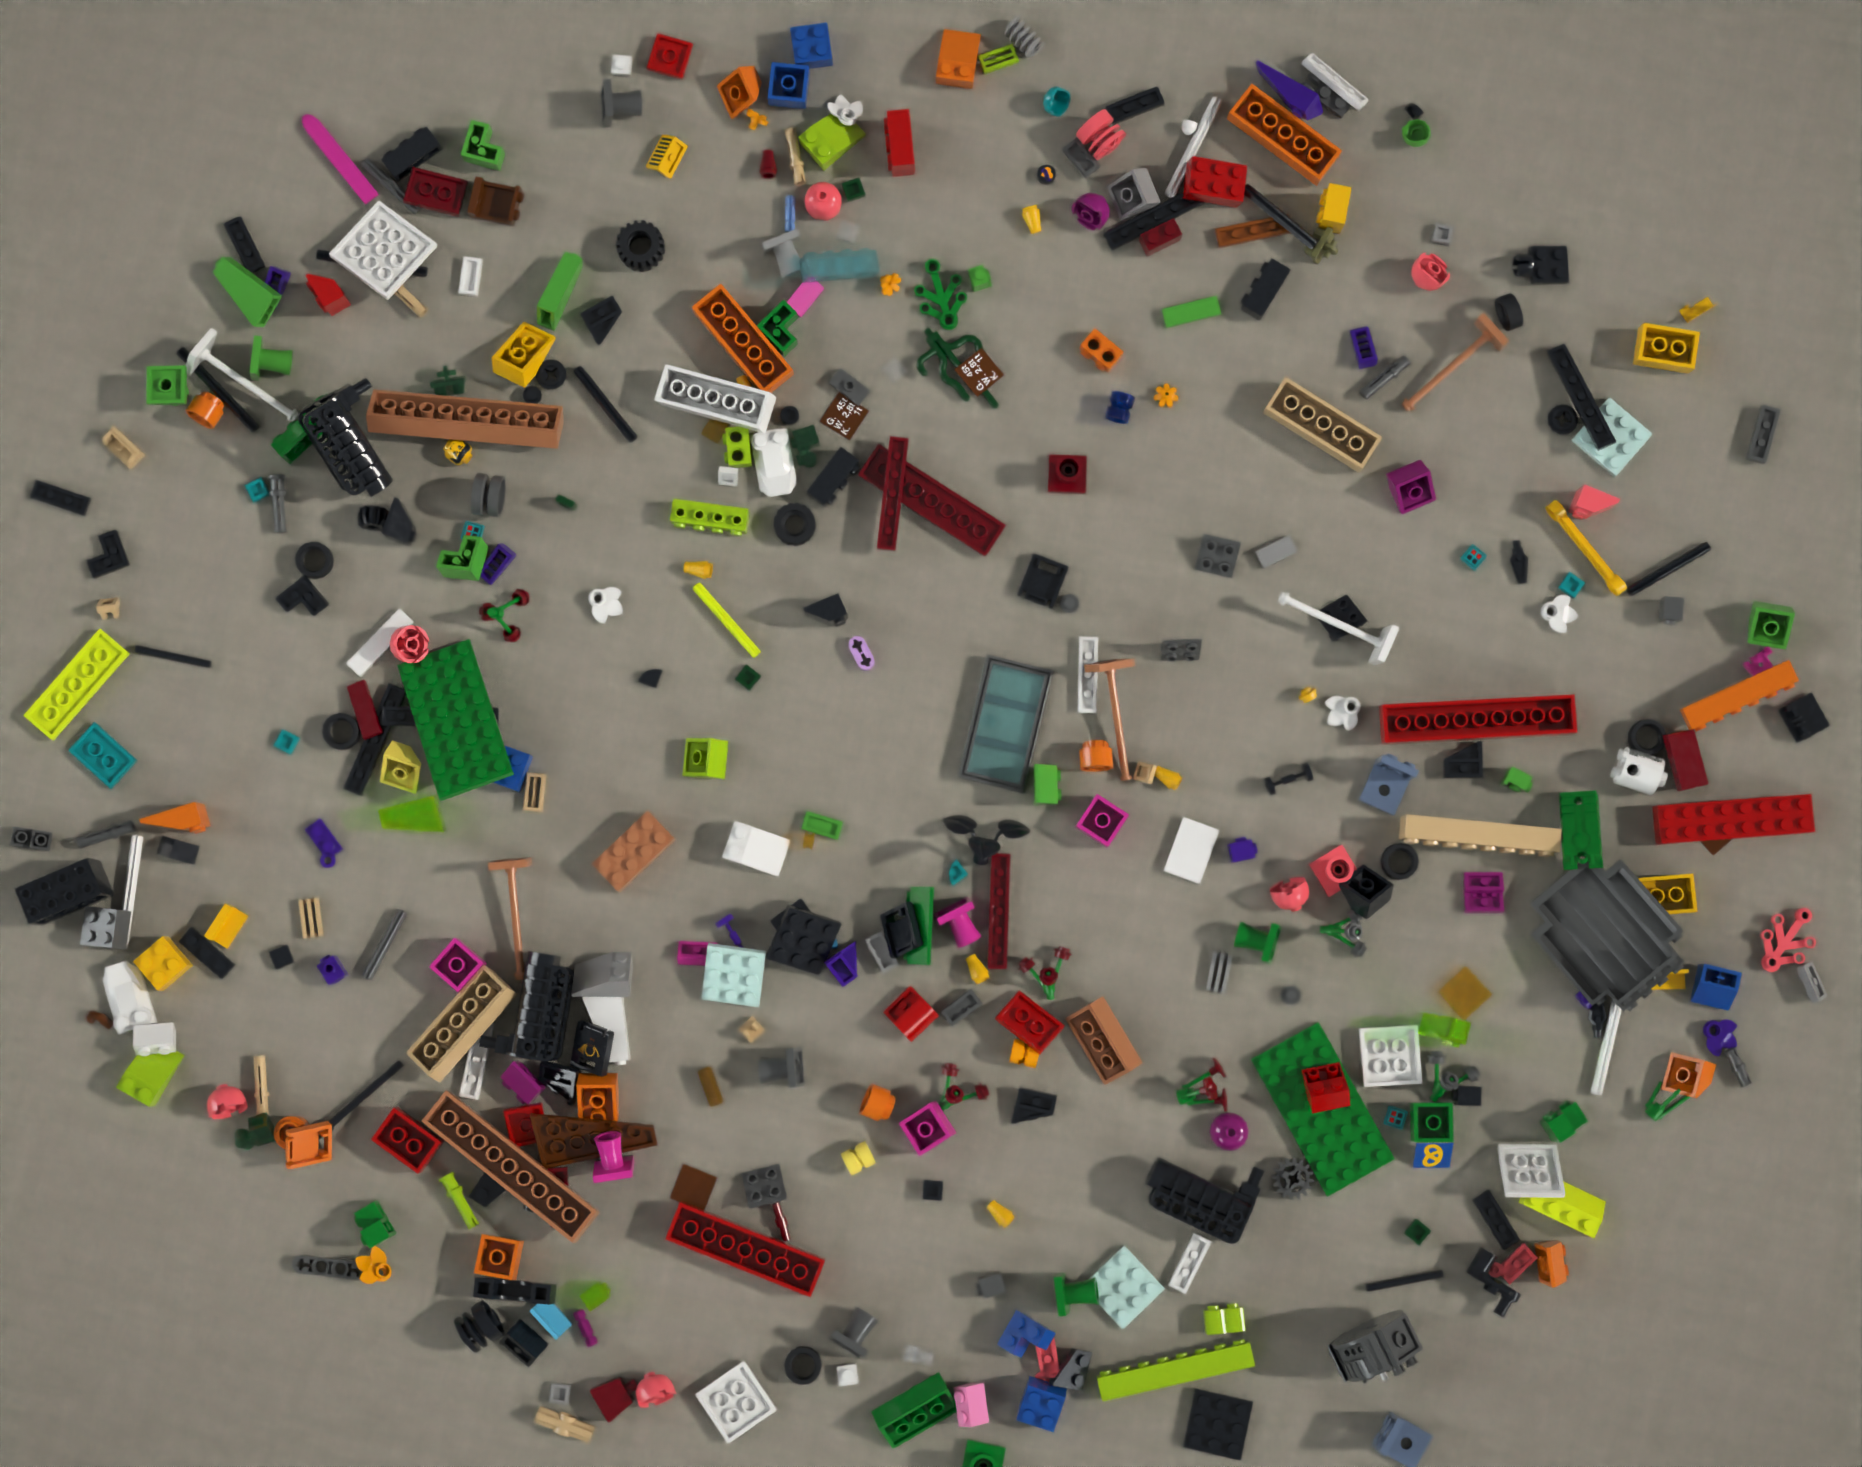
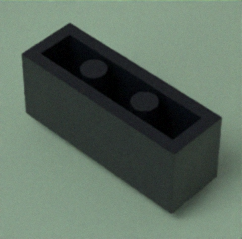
(411, 153)
(1264, 288)
(833, 477)

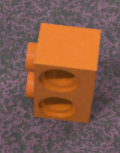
(1105, 346)

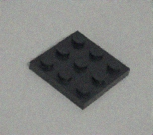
(803, 940)
(1217, 1424)

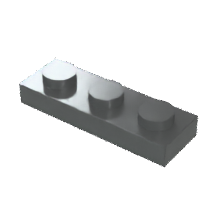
(1763, 434)

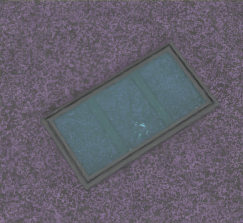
(1005, 724)

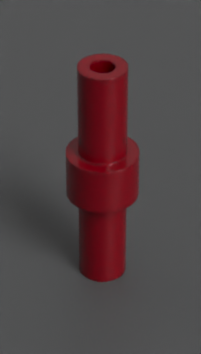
(781, 1221)

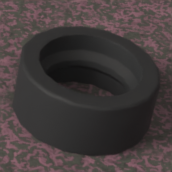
(1509, 312)
(300, 557)
(1650, 723)
(327, 728)
(1403, 847)
(788, 1365)

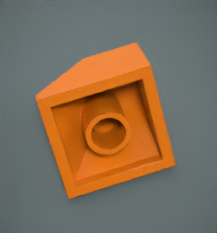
(740, 89)
(1688, 1075)

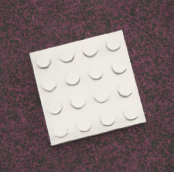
(383, 250)

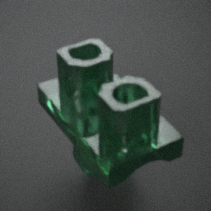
(440, 384)

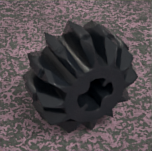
(372, 517)

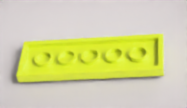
(76, 684)

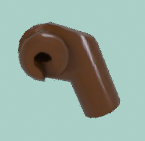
(100, 1017)

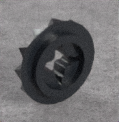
(551, 365)
(1569, 415)

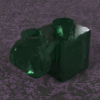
(804, 440)
(260, 1132)

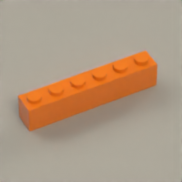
(1738, 695)

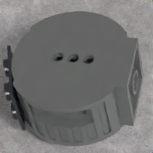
(1376, 1348)

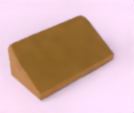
(710, 1086)

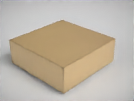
(1144, 772)

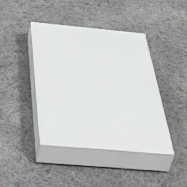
(1191, 850)

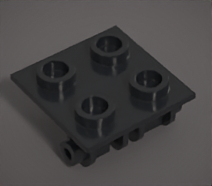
(1345, 611)
(1804, 718)

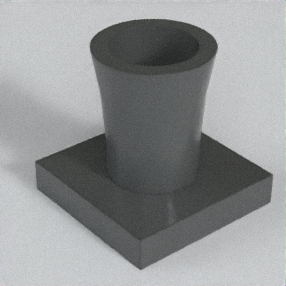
(618, 103)
(783, 1068)
(855, 1332)

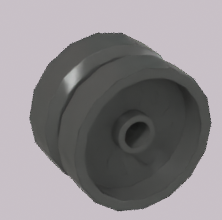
(488, 495)

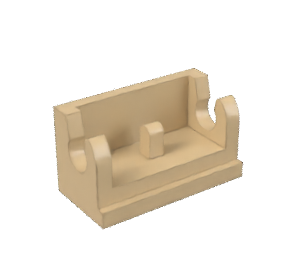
(122, 447)

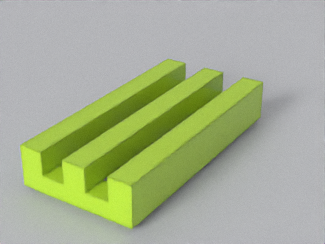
(1015, 60)

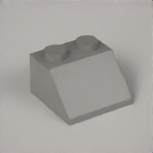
(1133, 193)

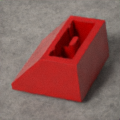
(329, 293)
(1326, 1087)

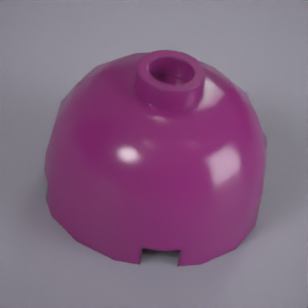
(1091, 210)
(1229, 1131)

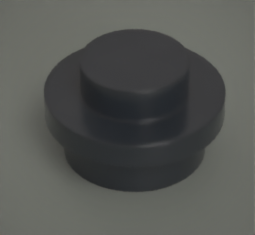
(532, 395)

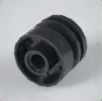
(476, 1328)

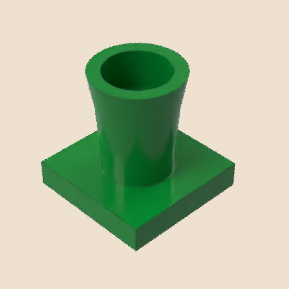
(1258, 940)
(1074, 1293)
(981, 1452)

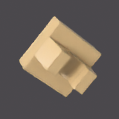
(108, 605)
(751, 1029)

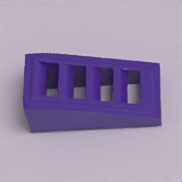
(282, 281)
(1365, 359)
(501, 547)

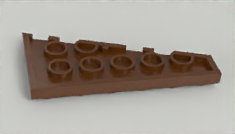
(571, 1139)

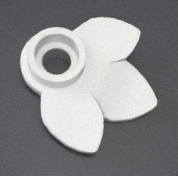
(846, 112)
(608, 605)
(1561, 613)
(1340, 713)

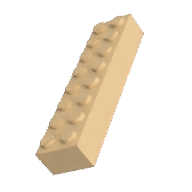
(1480, 834)

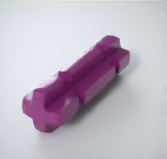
(585, 1328)

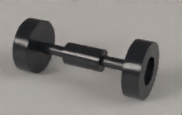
(1306, 772)

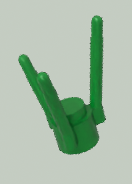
(1657, 1111)

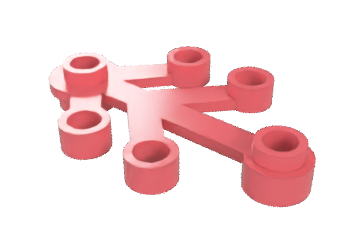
(1785, 942)

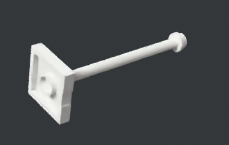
(202, 352)
(1382, 643)

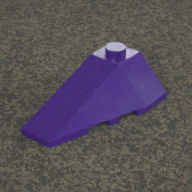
(1298, 98)

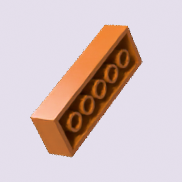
(1284, 134)
(742, 340)

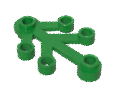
(941, 298)

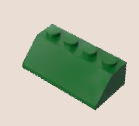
(293, 440)
(923, 905)
(915, 1410)

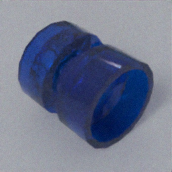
(1119, 408)

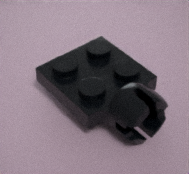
(1543, 265)

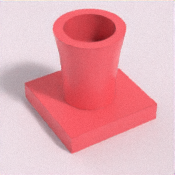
(1325, 869)

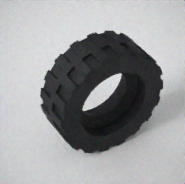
(798, 538)

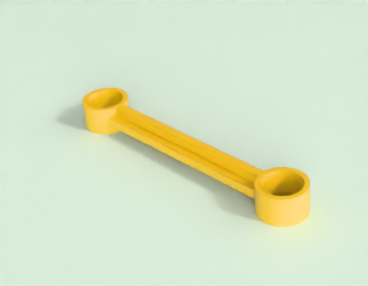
(1559, 514)

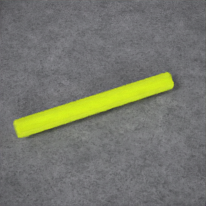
(728, 622)

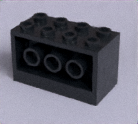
(64, 892)

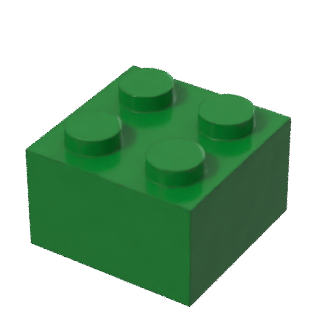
(1431, 1122)

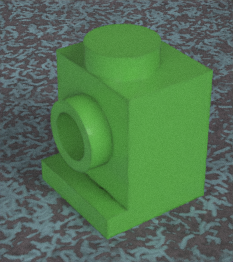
(979, 278)
(1517, 780)

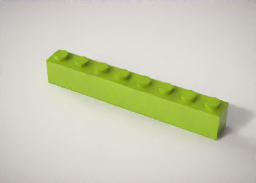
(1176, 1370)

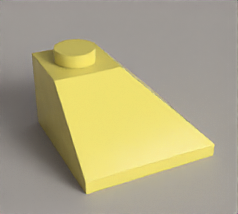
(400, 767)

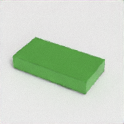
(822, 825)

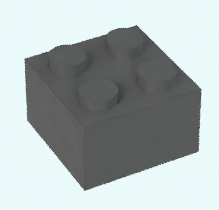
(105, 927)

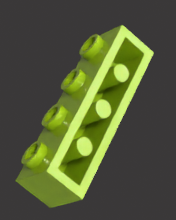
(709, 516)

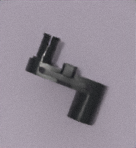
(1480, 1268)

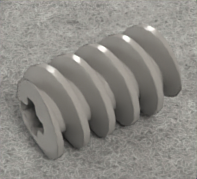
(1022, 38)

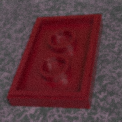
(435, 191)
(1685, 760)

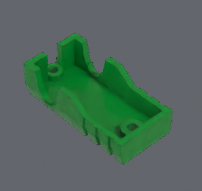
(1580, 829)

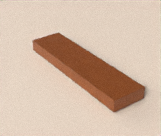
(1249, 232)

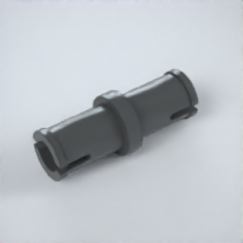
(1738, 1067)

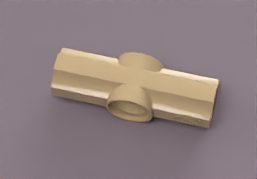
(564, 1424)

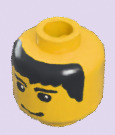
(458, 451)

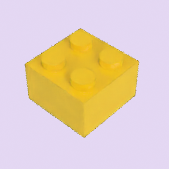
(1334, 207)
(163, 963)

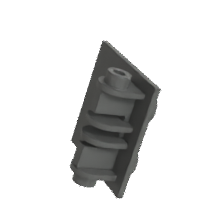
(1217, 555)
(1181, 649)
(764, 1186)

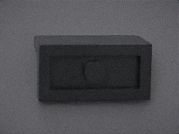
(524, 1343)

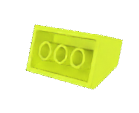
(1576, 1210)

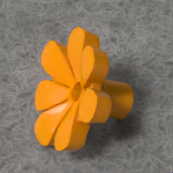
(756, 119)
(889, 283)
(1166, 399)

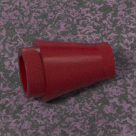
(768, 166)

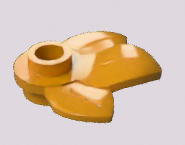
(370, 1266)

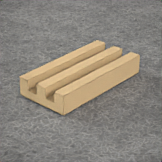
(542, 791)
(310, 915)

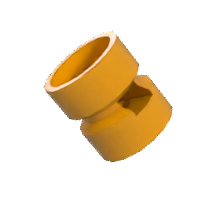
(1023, 1054)

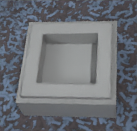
(1442, 234)
(559, 1393)

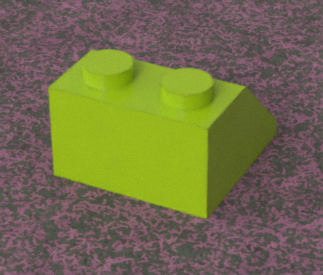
(705, 758)

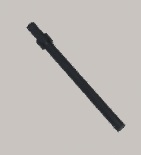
(365, 1094)

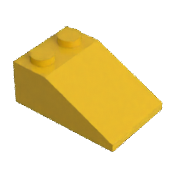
(522, 354)

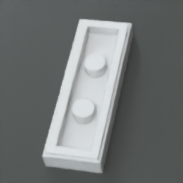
(1189, 1263)

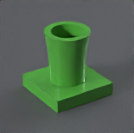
(267, 359)
(162, 378)

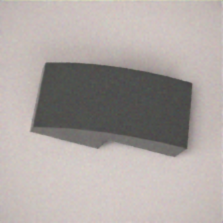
(31, 838)

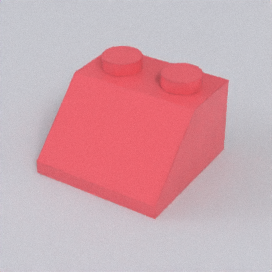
(1591, 502)

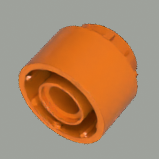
(205, 409)
(1095, 756)
(877, 1103)
(285, 1124)

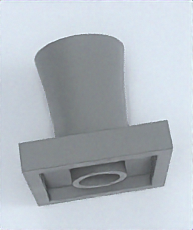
(785, 252)

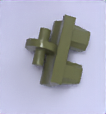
(1324, 247)

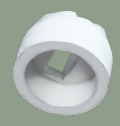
(1189, 127)

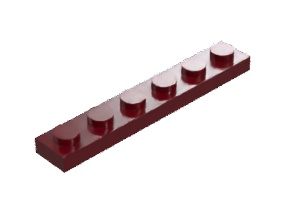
(892, 493)
(999, 911)

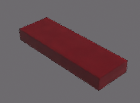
(364, 709)

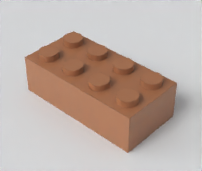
(633, 851)

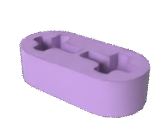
(865, 650)

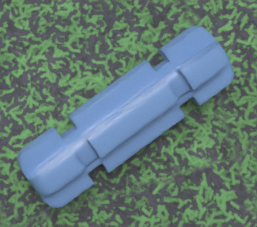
(789, 213)

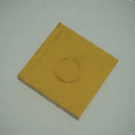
(1464, 993)

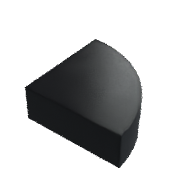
(1414, 111)
(651, 677)

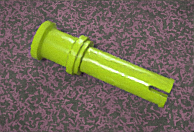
(454, 1191)

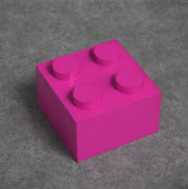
(1102, 820)
(457, 964)
(927, 1128)

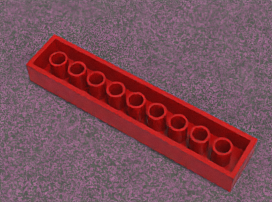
(1477, 719)

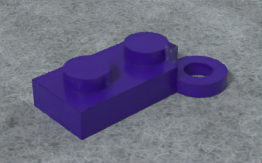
(324, 841)

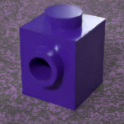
(1242, 850)
(332, 969)

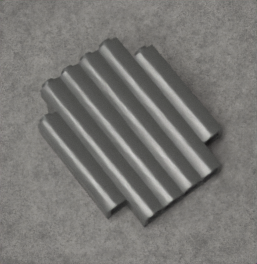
(1608, 934)

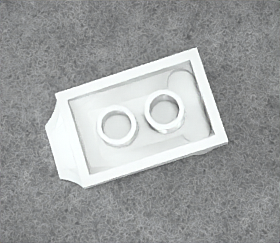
(774, 462)
(128, 997)

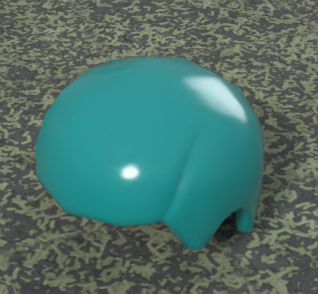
(1056, 101)

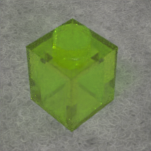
(596, 1295)

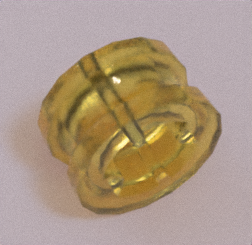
(808, 840)

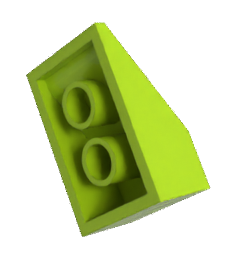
(829, 140)
(149, 1076)

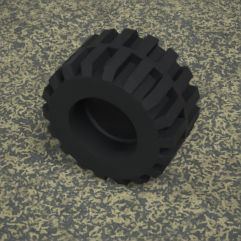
(635, 231)

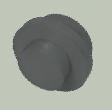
(1069, 603)
(1290, 995)

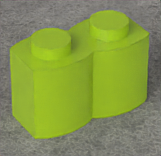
(1224, 1320)

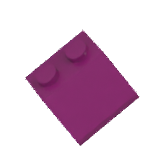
(1411, 486)
(522, 1082)

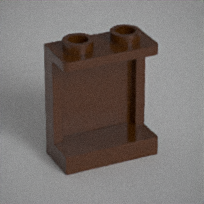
(495, 202)

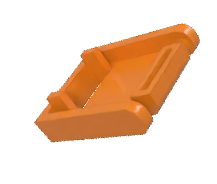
(302, 1145)

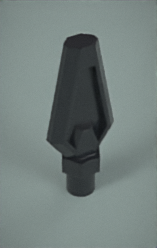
(1519, 562)
(1597, 1017)

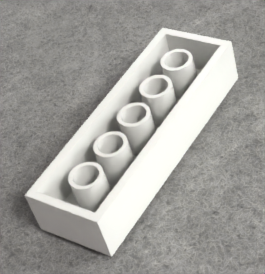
(715, 398)

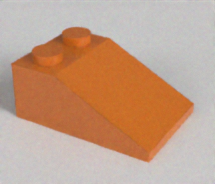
(957, 59)
(187, 817)
(598, 1096)
(1551, 1263)

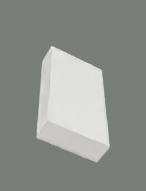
(470, 276)

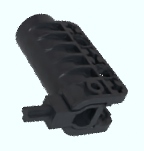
(346, 441)
(537, 1011)
(1203, 1199)

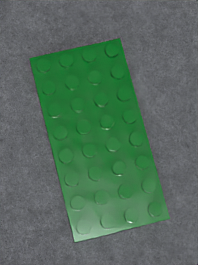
(455, 720)
(1337, 1142)

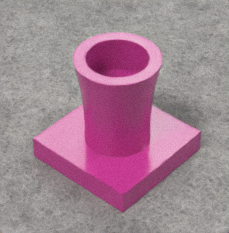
(959, 921)
(612, 1164)

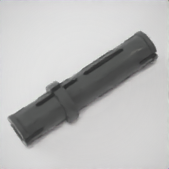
(1392, 371)
(113, 831)

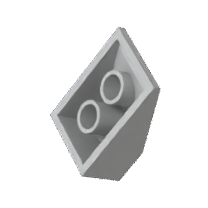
(604, 976)

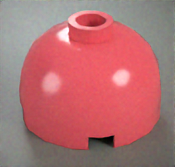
(823, 201)
(1429, 272)
(409, 644)
(1291, 894)
(225, 1101)
(654, 1390)

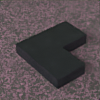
(113, 557)
(303, 592)

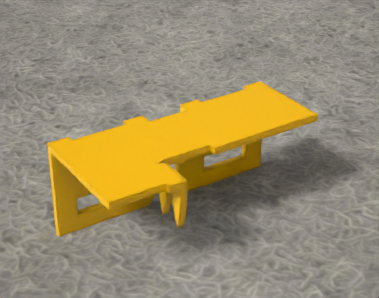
(1697, 310)

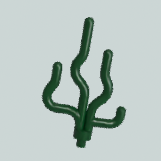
(942, 348)

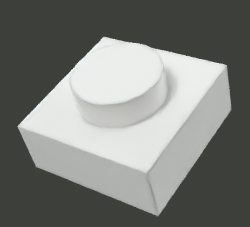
(621, 65)
(728, 476)
(847, 1374)

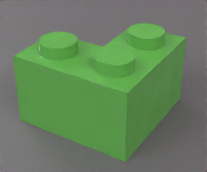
(477, 147)
(466, 563)

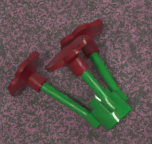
(1187, 1094)

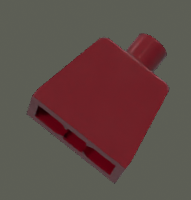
(614, 1396)

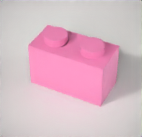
(971, 1404)

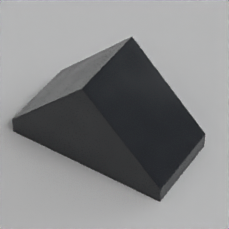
(178, 850)

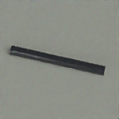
(173, 656)
(1404, 1280)

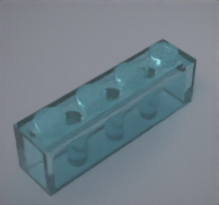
(839, 266)

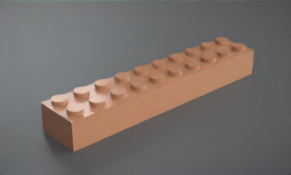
(465, 419)
(510, 1166)

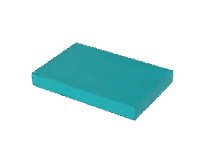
(102, 755)

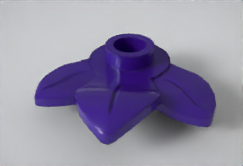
(1721, 1037)

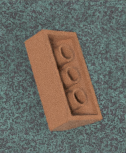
(1103, 1040)

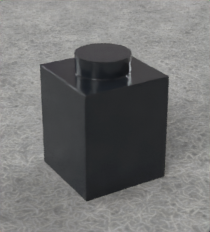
(1467, 1095)

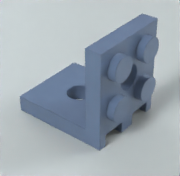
(1392, 774)
(1390, 1436)

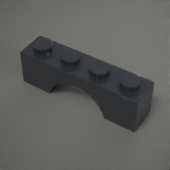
(514, 1290)

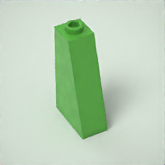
(559, 290)
(248, 291)

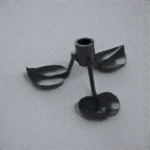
(983, 847)

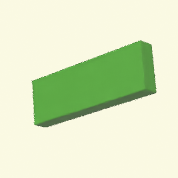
(1191, 312)

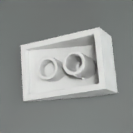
(756, 848)

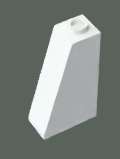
(610, 1014)

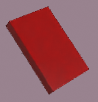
(1029, 1022)

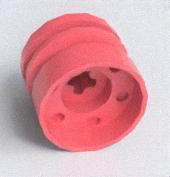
(1104, 138)

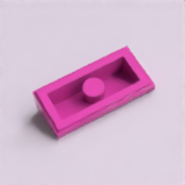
(805, 297)
(692, 953)

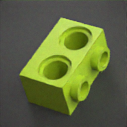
(742, 446)

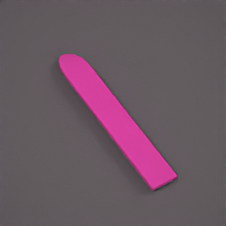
(339, 158)

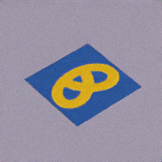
(1433, 1155)

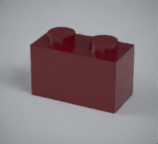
(1160, 237)

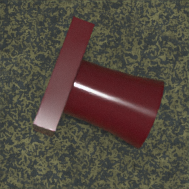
(1066, 483)

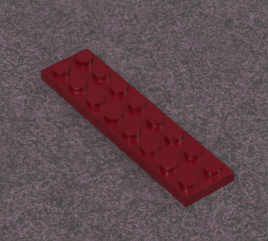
(938, 504)

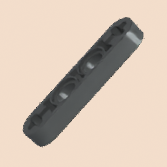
(330, 1267)

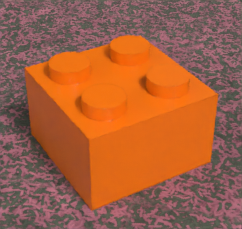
(498, 1257)

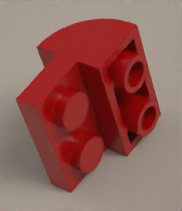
(911, 1013)

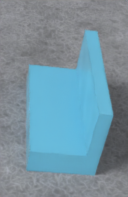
(551, 1319)

